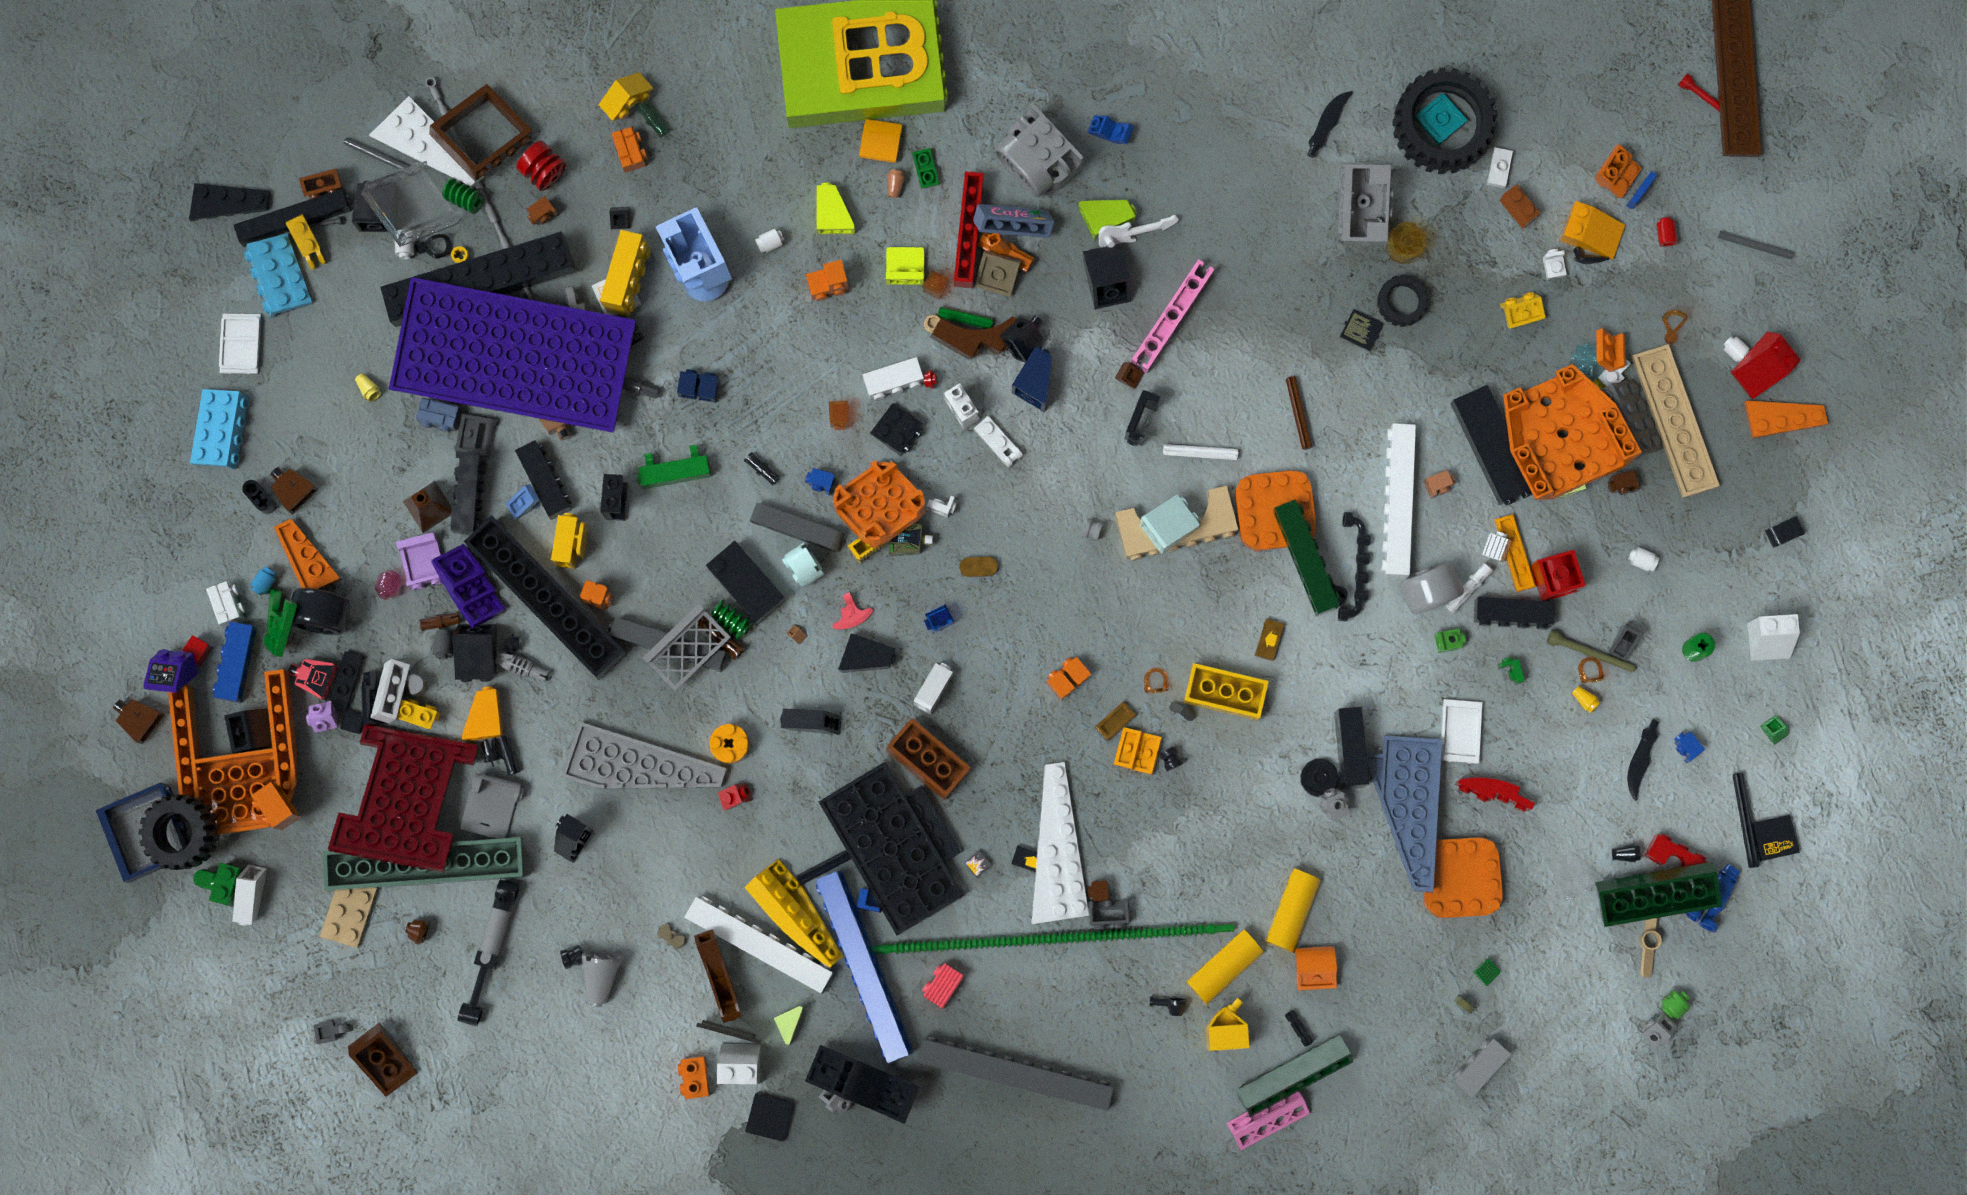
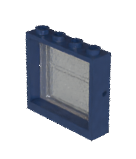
(122, 825)

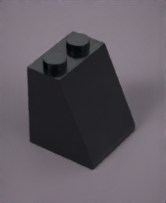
(363, 215)
(1107, 276)
(475, 652)

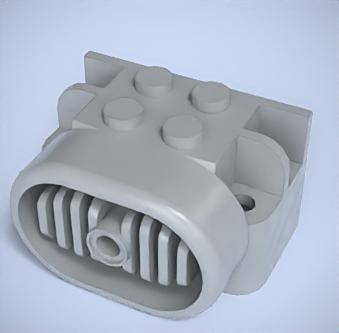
(1038, 154)
(1370, 218)

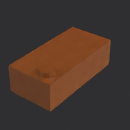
(928, 759)

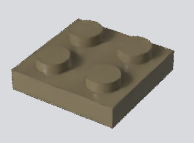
(997, 273)

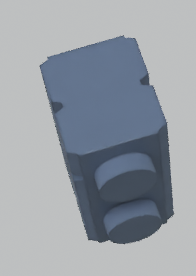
(438, 414)

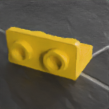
(1523, 310)

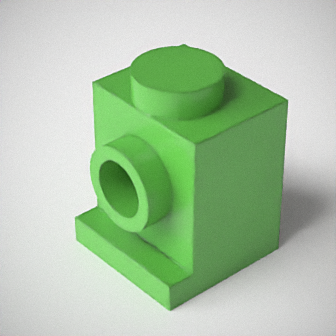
(1443, 643)

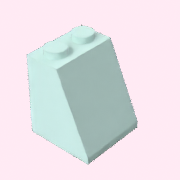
(1169, 523)

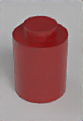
(1667, 232)

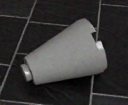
(599, 975)

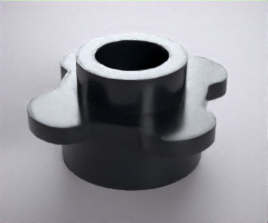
(512, 643)

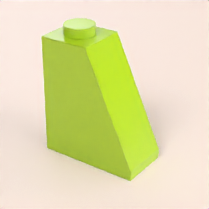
(1105, 213)

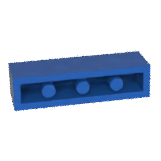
(235, 662)

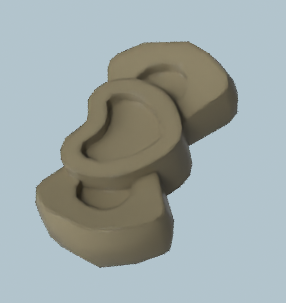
(675, 940)

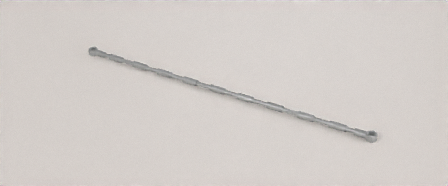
(488, 207)

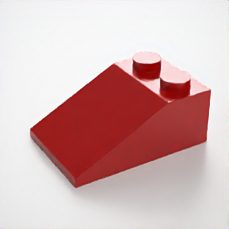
(1765, 364)

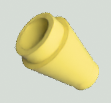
(368, 388)

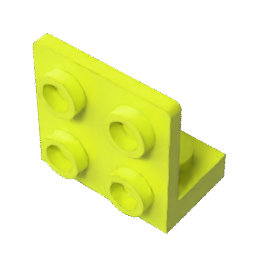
(905, 266)

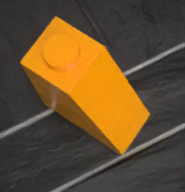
(484, 716)

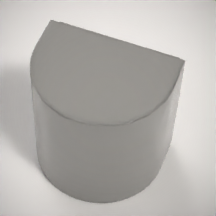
(416, 685)

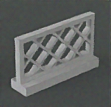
(671, 638)

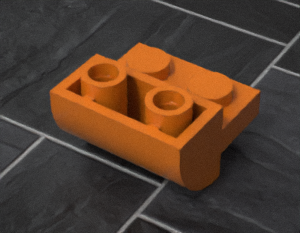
(1618, 171)
(1315, 968)

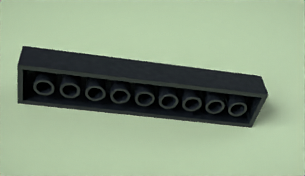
(493, 272)
(545, 597)

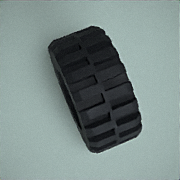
(155, 835)

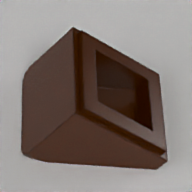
(1129, 375)

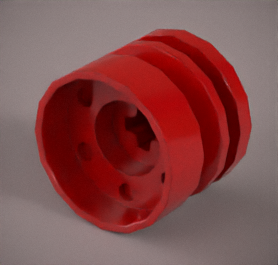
(541, 165)

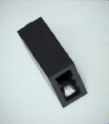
(866, 655)
(810, 721)

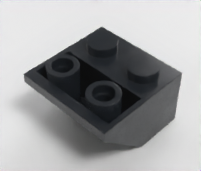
(248, 730)

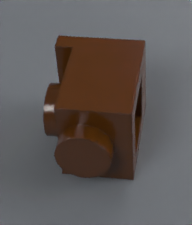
(1623, 483)

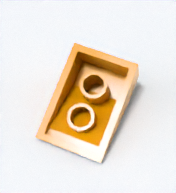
(1592, 230)

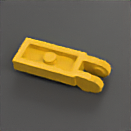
(305, 239)

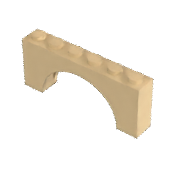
(1216, 522)

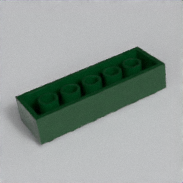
(1658, 894)

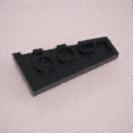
(216, 201)

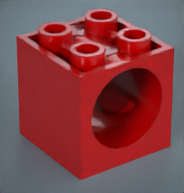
(1558, 575)

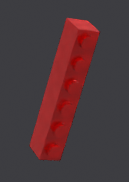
(967, 230)

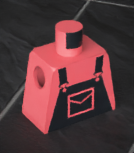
(314, 676)

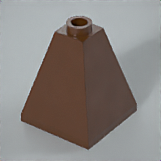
(428, 506)

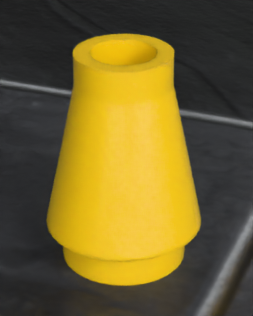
(1586, 699)

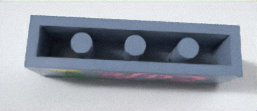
(1013, 221)

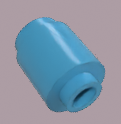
(263, 581)

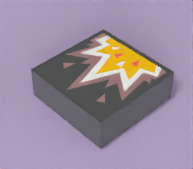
(977, 864)

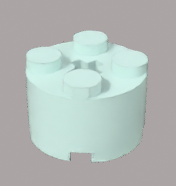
(804, 565)

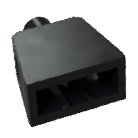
(1022, 337)

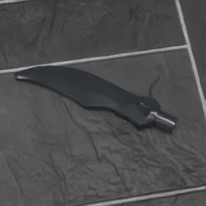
(1327, 121)
(1640, 759)

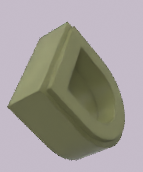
(1464, 1004)

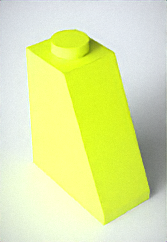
(832, 212)

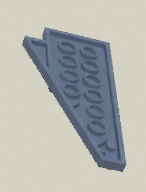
(1409, 794)

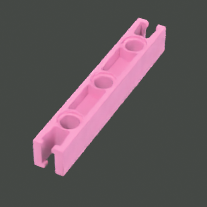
(1165, 326)

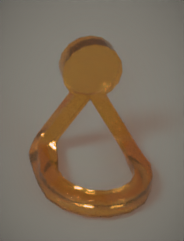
(1671, 337)
(1581, 674)
(1159, 690)

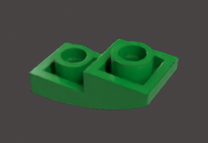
(925, 168)

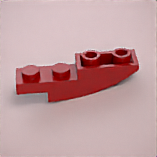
(1488, 788)

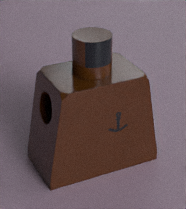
(292, 489)
(137, 719)

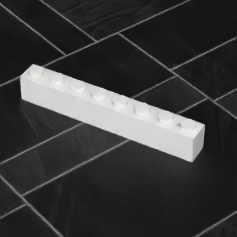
(1399, 500)
(759, 945)

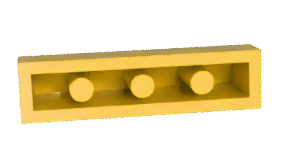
(1293, 910)
(1225, 967)

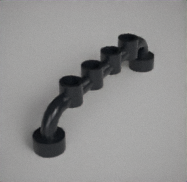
(1361, 558)

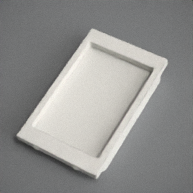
(240, 343)
(1461, 731)

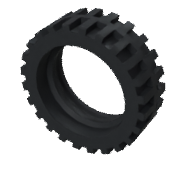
(1452, 83)

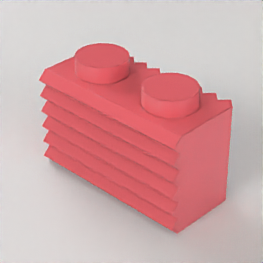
(943, 985)

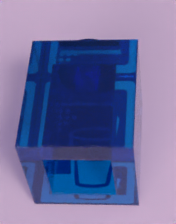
(938, 619)

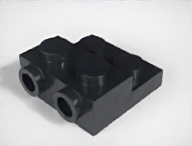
(897, 429)

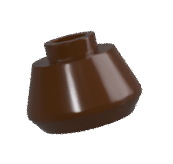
(417, 930)

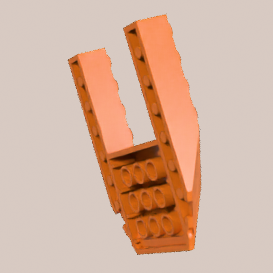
(231, 779)

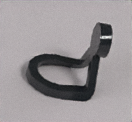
(421, 247)

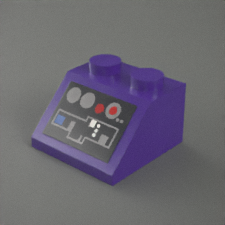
(170, 671)

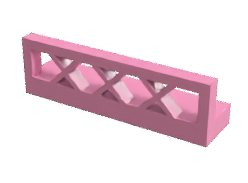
(1248, 1125)

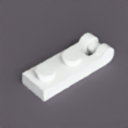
(997, 441)

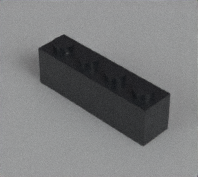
(543, 480)
(1514, 612)

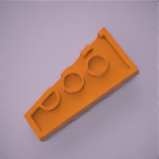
(1779, 418)
(304, 558)

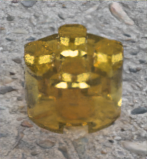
(1413, 236)

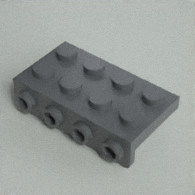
(1634, 412)

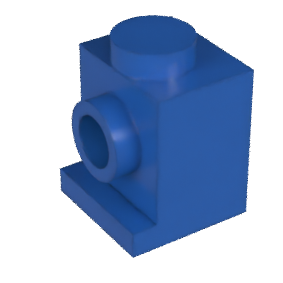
(820, 480)
(1688, 746)

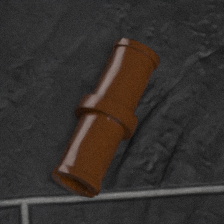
(439, 621)

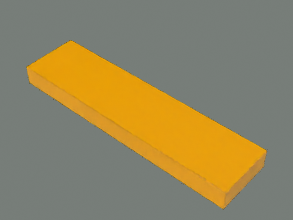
(1516, 555)

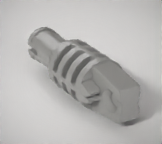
(520, 666)

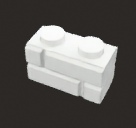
(225, 603)

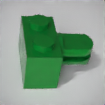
(220, 883)

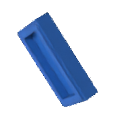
(1641, 190)

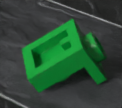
(1515, 672)

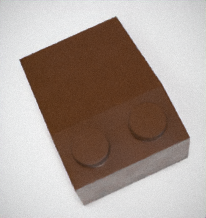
(381, 1059)

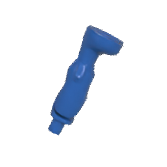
(1727, 880)

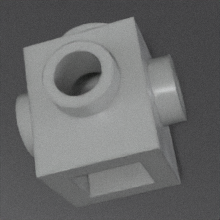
(1334, 804)
(1659, 1030)
(834, 1102)

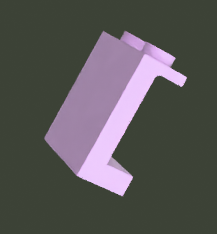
(417, 559)

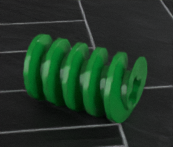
(462, 196)
(730, 620)
(1698, 647)

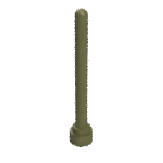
(1556, 639)

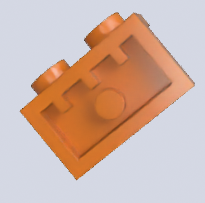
(1610, 350)

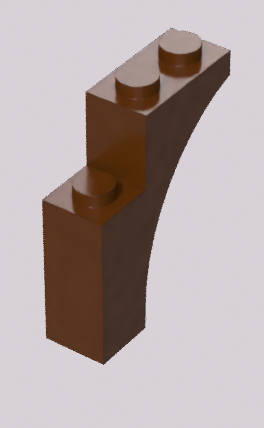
(966, 341)
(718, 975)

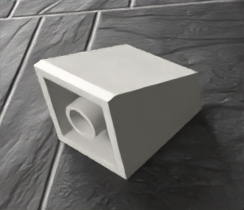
(1773, 637)
(739, 1064)

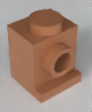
(1439, 483)

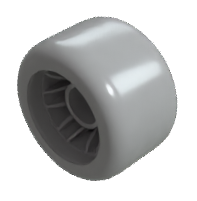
(1431, 587)

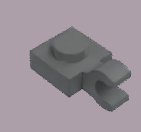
(328, 1031)

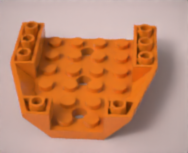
(1594, 430)

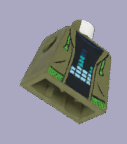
(909, 541)

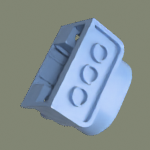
(694, 256)

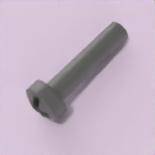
(334, 221)

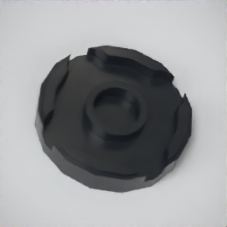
(1318, 777)

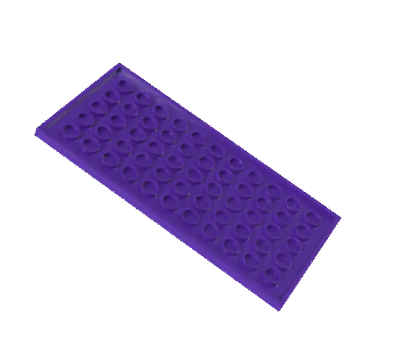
(512, 355)

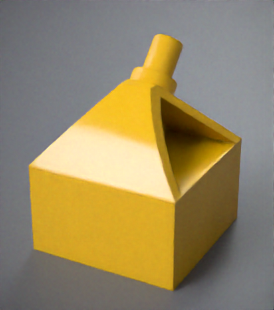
(1227, 1029)

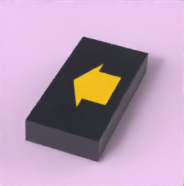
(1025, 858)

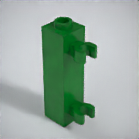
(674, 471)

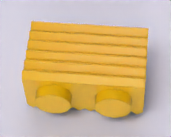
(862, 550)

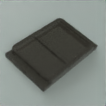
(729, 1031)

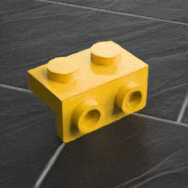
(413, 713)

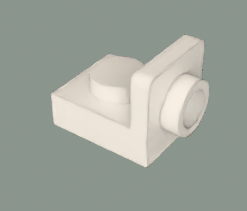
(1554, 264)
(938, 507)

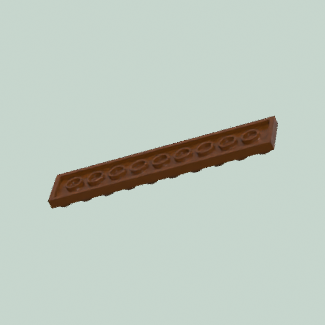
(1736, 78)

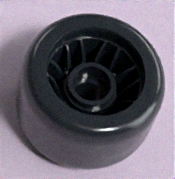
(320, 611)

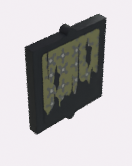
(1361, 330)

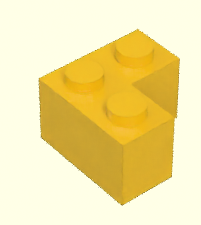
(625, 94)

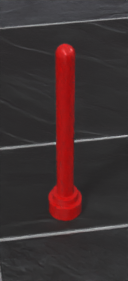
(1688, 83)

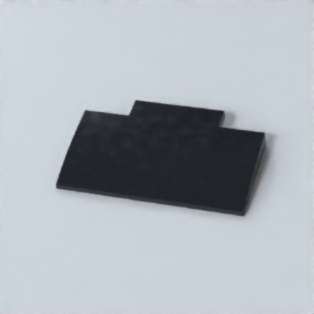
(895, 846)

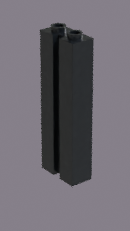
(1489, 440)

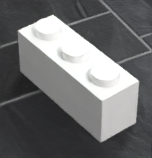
(893, 379)
(390, 691)

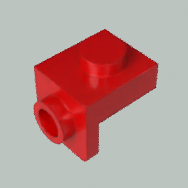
(734, 796)

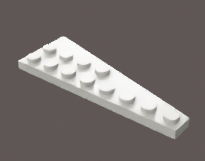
(1059, 876)

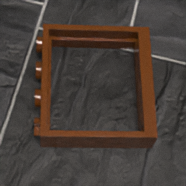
(462, 110)

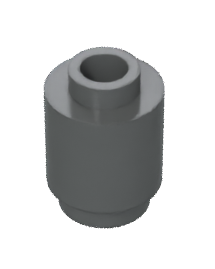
(442, 644)

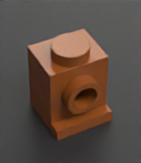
(541, 212)

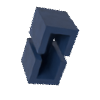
(689, 382)

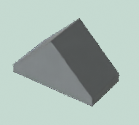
(1625, 642)

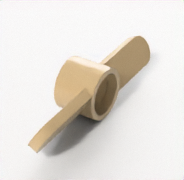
(1648, 953)

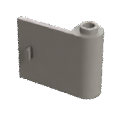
(490, 806)

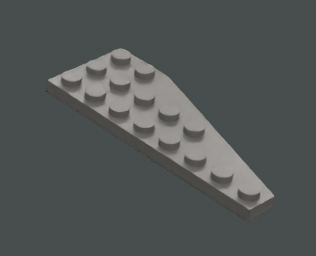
(620, 762)

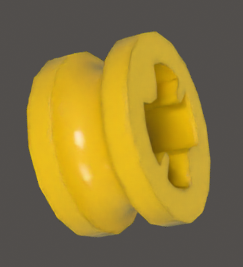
(462, 250)

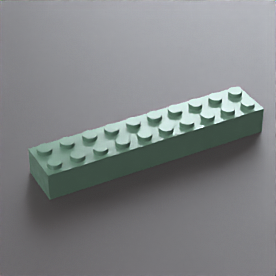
(466, 863)

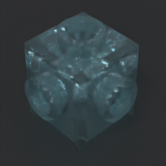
(1585, 359)

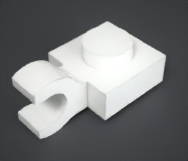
(1608, 378)

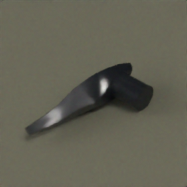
(1587, 259)

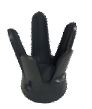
(490, 753)

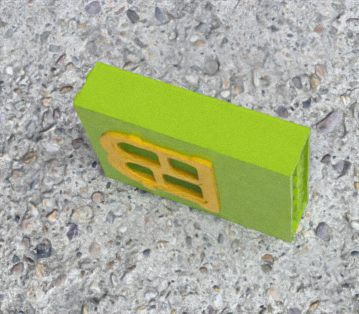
(818, 69)

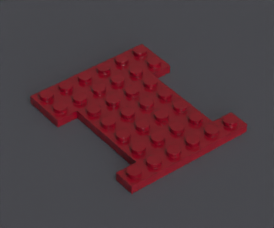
(403, 800)

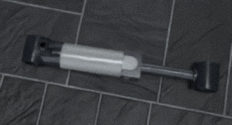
(487, 956)

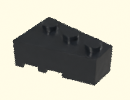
(571, 837)

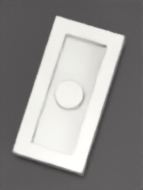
(1499, 167)

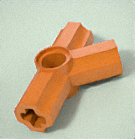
(997, 244)

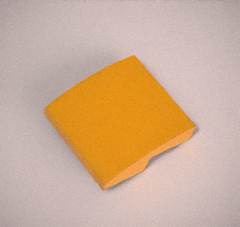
(880, 140)
(1138, 751)

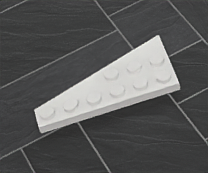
(408, 132)

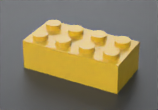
(625, 273)
(1225, 692)

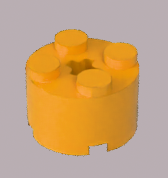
(729, 755)

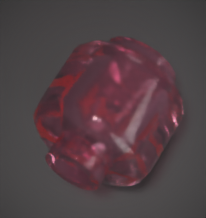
(388, 584)

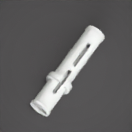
(1474, 582)

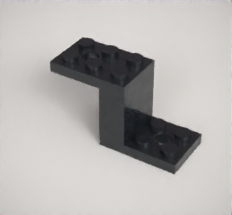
(862, 1084)

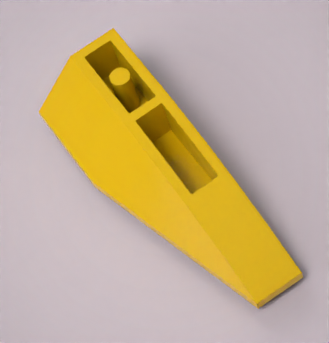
(793, 911)

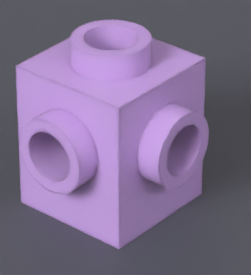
(322, 717)

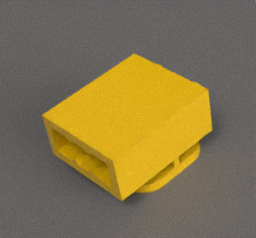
(569, 541)

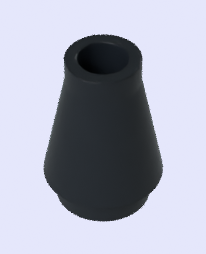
(1627, 853)

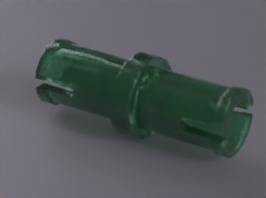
(652, 119)

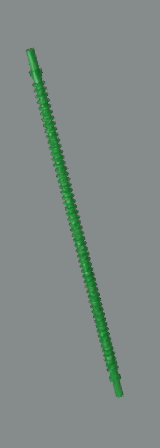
(1209, 929)

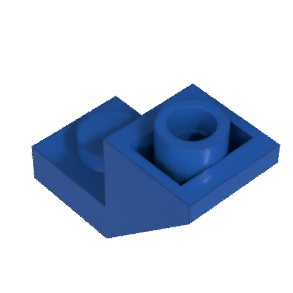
(1109, 130)

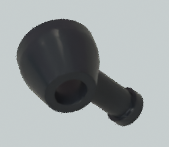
(1175, 1005)

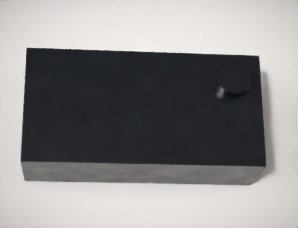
(745, 583)
(1351, 748)

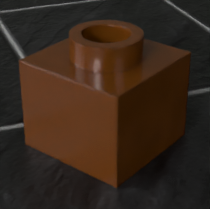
(1098, 891)

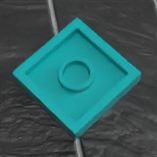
(1440, 119)

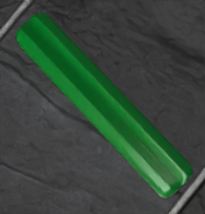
(965, 318)

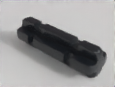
(1299, 1028)

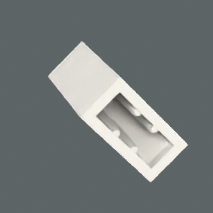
(933, 688)
(248, 894)

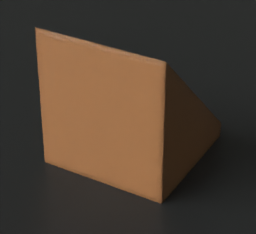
(796, 634)

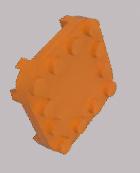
(879, 503)
(1255, 503)
(1465, 879)

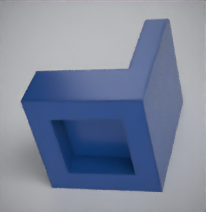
(867, 901)

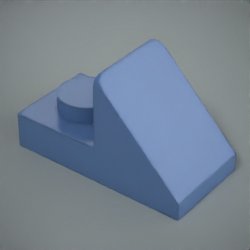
(523, 502)

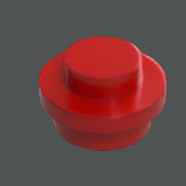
(930, 379)

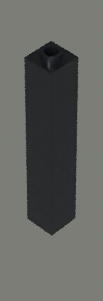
(274, 223)

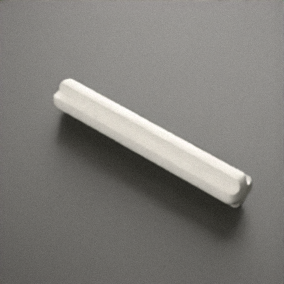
(1202, 452)

